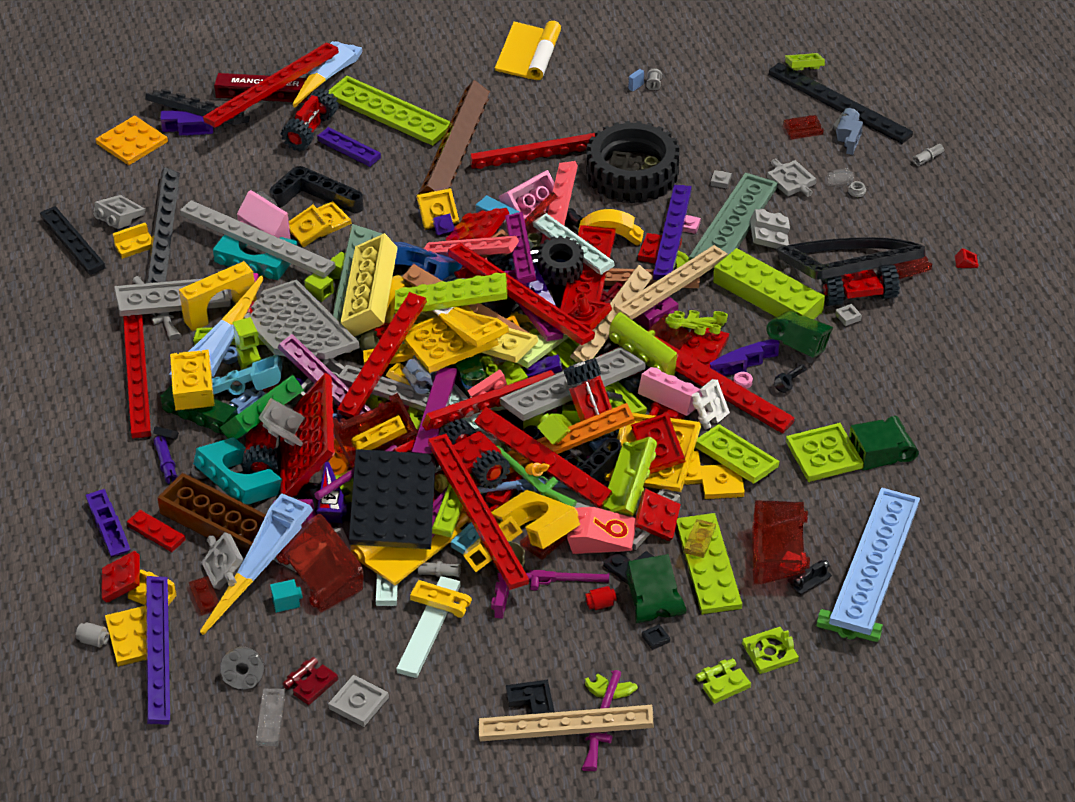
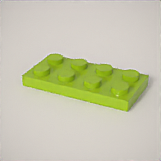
(736, 453)

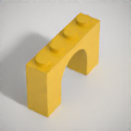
(197, 295)
(552, 517)

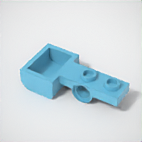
(262, 374)

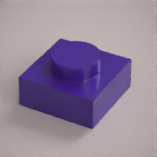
(443, 224)

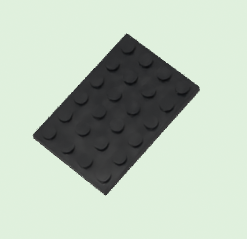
(392, 499)

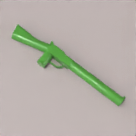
(544, 489)

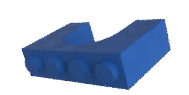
(432, 262)

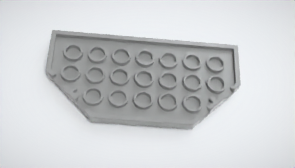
(295, 311)

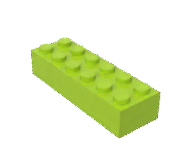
(766, 286)

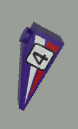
(332, 505)

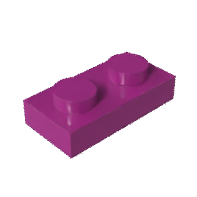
(499, 602)

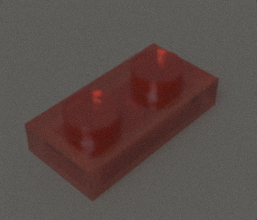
(204, 595)

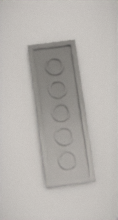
(159, 297)

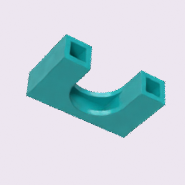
(230, 252)
(246, 488)

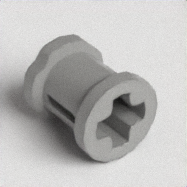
(654, 77)

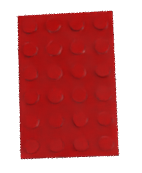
(315, 432)

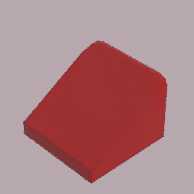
(966, 259)

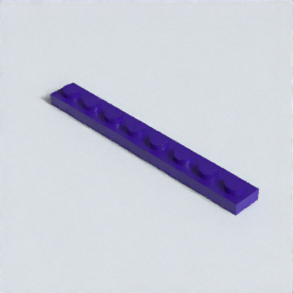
(672, 231)
(157, 650)

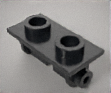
(812, 577)

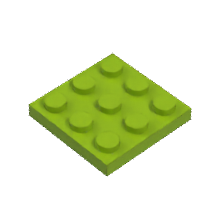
(824, 452)

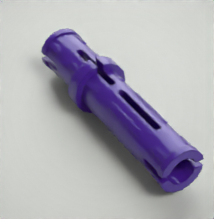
(167, 465)

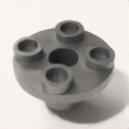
(242, 668)

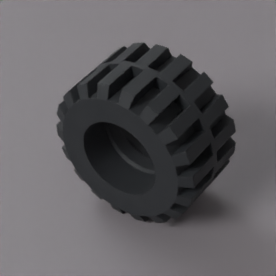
(560, 271)

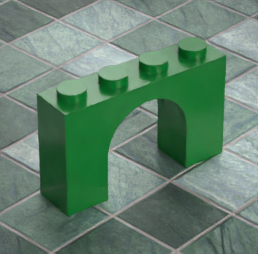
(250, 416)

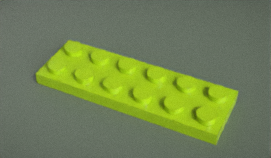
(457, 292)
(713, 574)

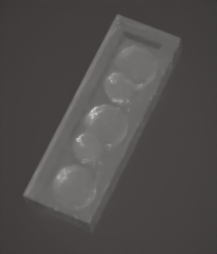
(270, 717)

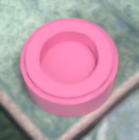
(743, 379)

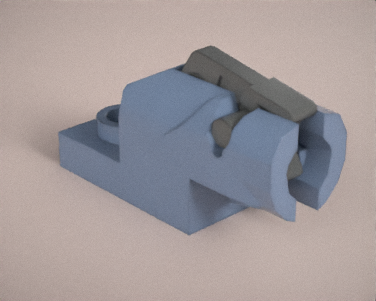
(849, 129)
(418, 375)

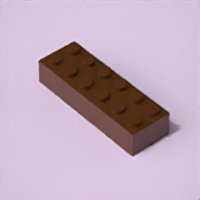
(210, 512)

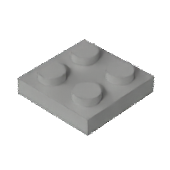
(358, 700)

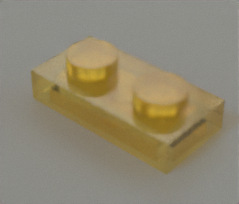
(700, 538)

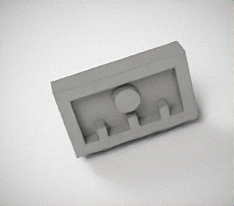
(281, 421)

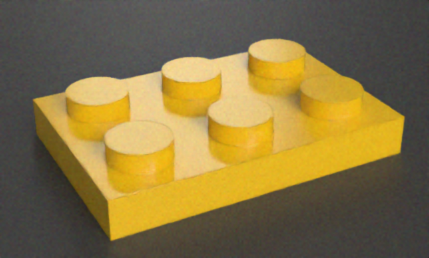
(128, 635)

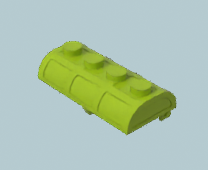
(642, 344)
(630, 475)

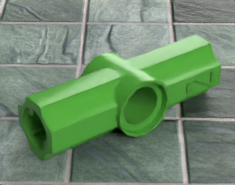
(824, 619)

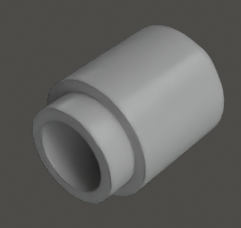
(92, 634)

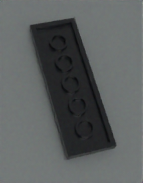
(190, 105)

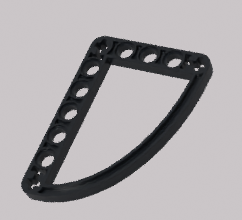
(898, 252)

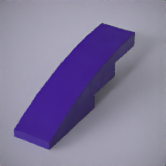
(745, 356)
(108, 523)

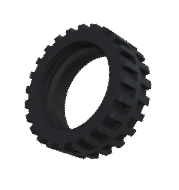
(627, 183)

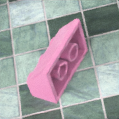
(529, 193)
(264, 215)
(668, 390)

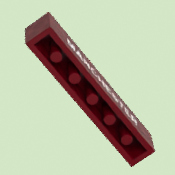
(232, 85)

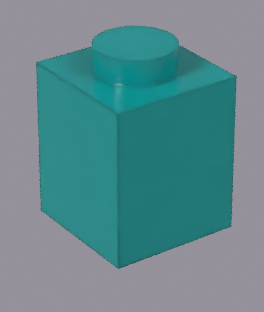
(285, 595)

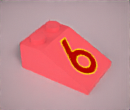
(601, 532)

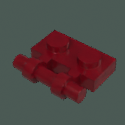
(313, 685)

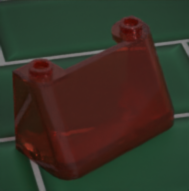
(349, 428)
(778, 540)
(323, 563)

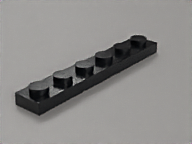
(72, 240)

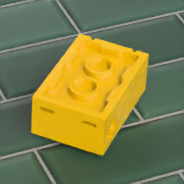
(192, 380)

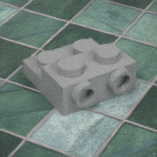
(117, 211)
(769, 228)

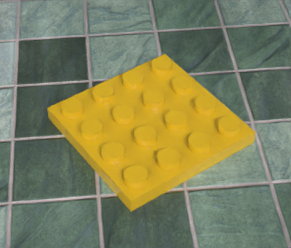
(439, 345)
(672, 477)

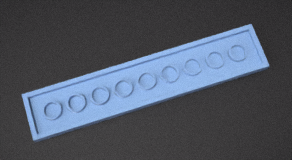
(874, 561)

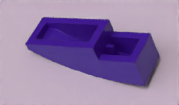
(185, 123)

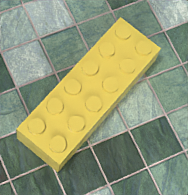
(369, 285)

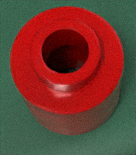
(600, 598)

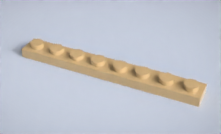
(671, 283)
(633, 285)
(566, 723)

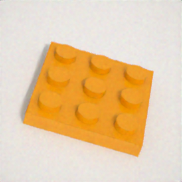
(131, 140)

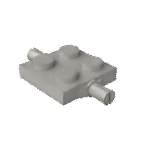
(791, 178)
(222, 560)

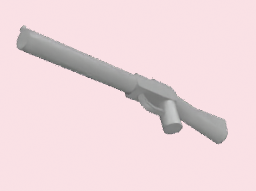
(162, 317)

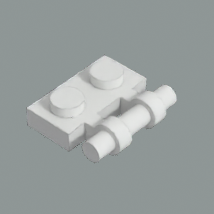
(714, 401)

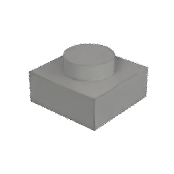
(721, 179)
(848, 315)

